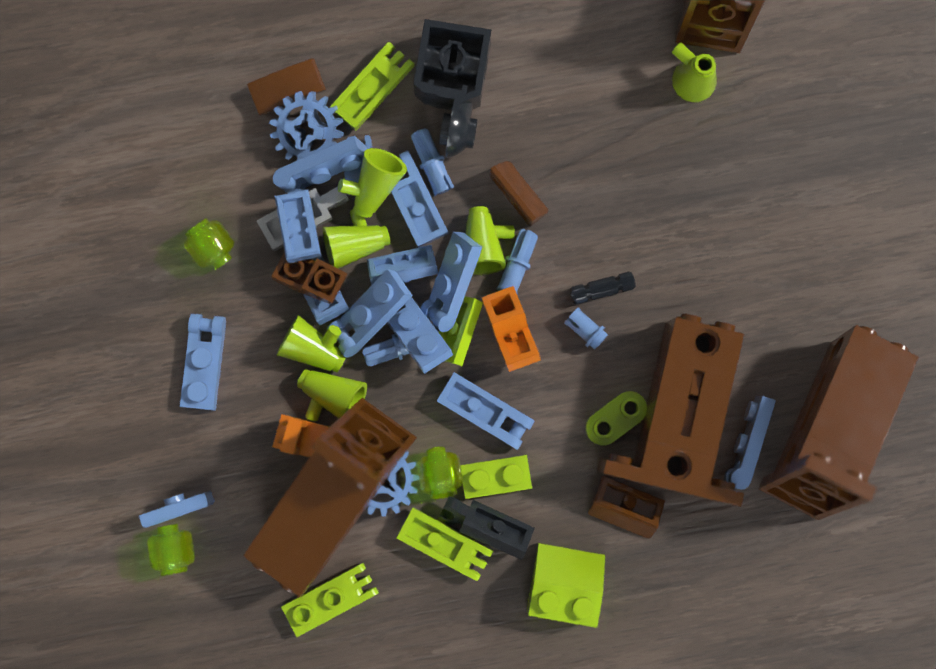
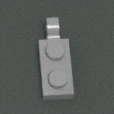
(320, 204)

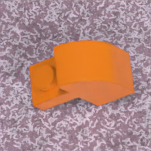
(511, 328)
(297, 435)

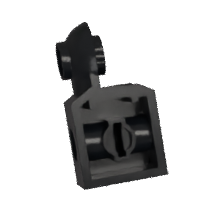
(453, 77)

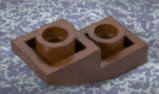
(273, 88)
(310, 278)

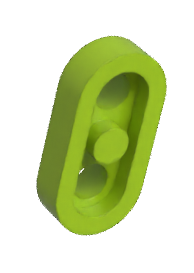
(616, 417)

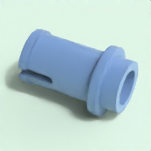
(586, 328)

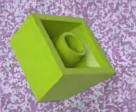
(567, 585)

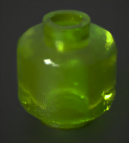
(209, 244)
(439, 473)
(170, 550)

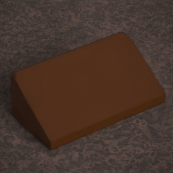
(518, 192)
(626, 507)

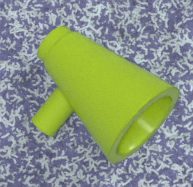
(689, 80)
(377, 179)
(485, 233)
(353, 242)
(310, 347)
(331, 392)

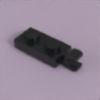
(488, 526)

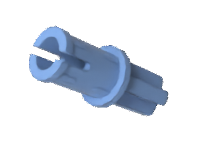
(431, 162)
(518, 260)
(384, 351)

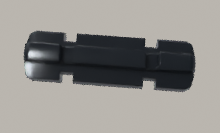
(602, 288)

